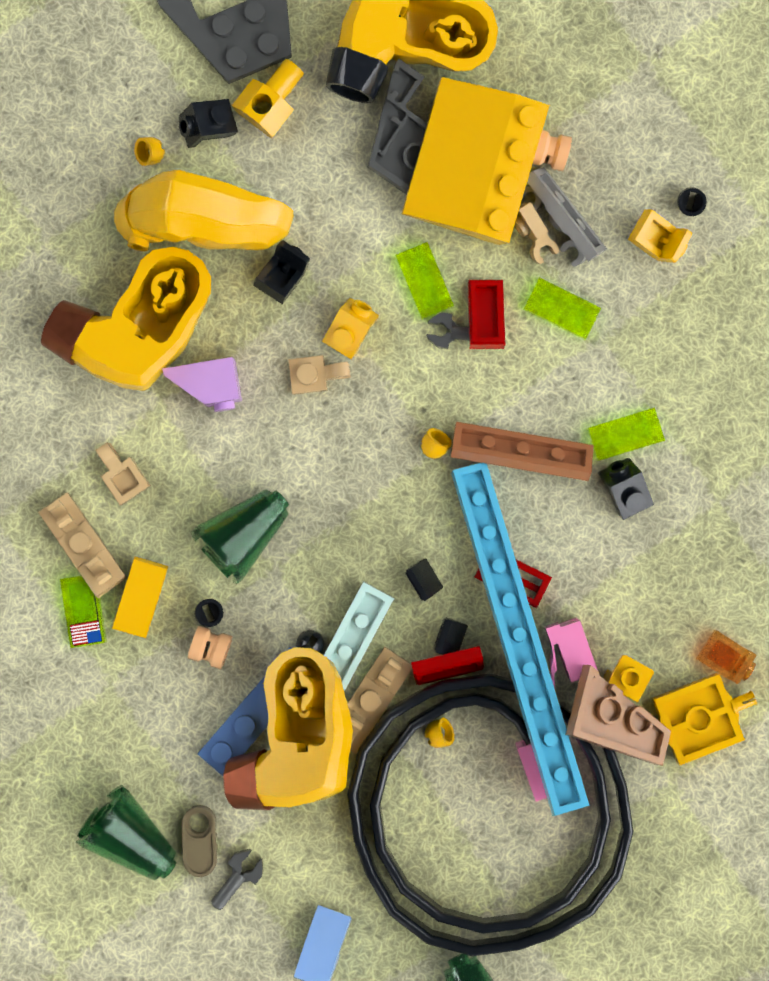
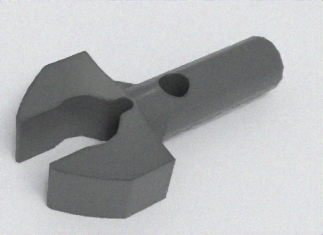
(457, 332)
(237, 878)

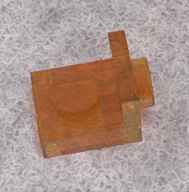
(727, 658)

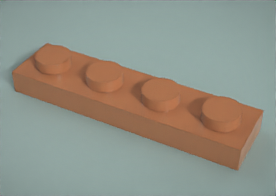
(522, 451)

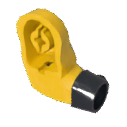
(430, 32)

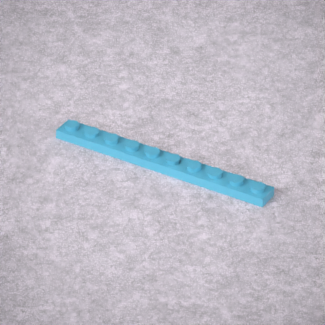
(520, 639)

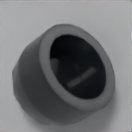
(698, 205)
(215, 609)
(304, 638)

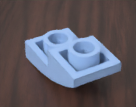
(322, 945)

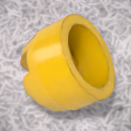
(149, 144)
(435, 443)
(434, 733)

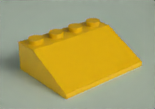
(475, 160)

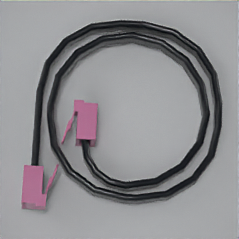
(574, 654)

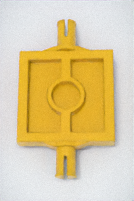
(701, 717)

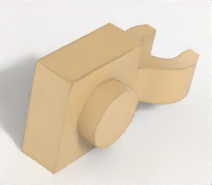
(530, 224)
(311, 374)
(124, 477)

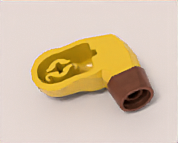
(146, 325)
(306, 737)

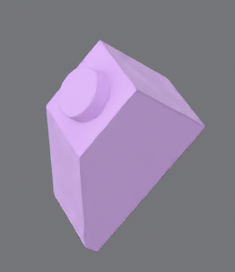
(210, 382)

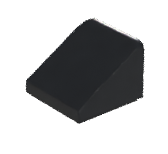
(424, 579)
(450, 636)

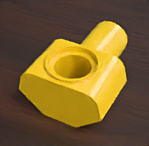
(273, 92)

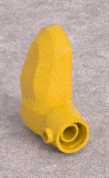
(202, 211)

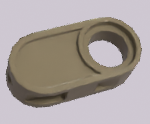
(199, 847)

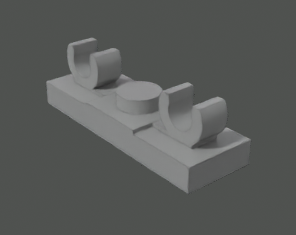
(564, 216)

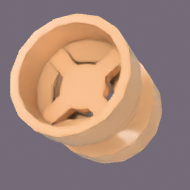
(553, 150)
(217, 650)

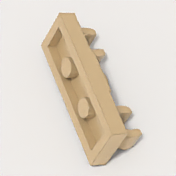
(82, 545)
(375, 694)

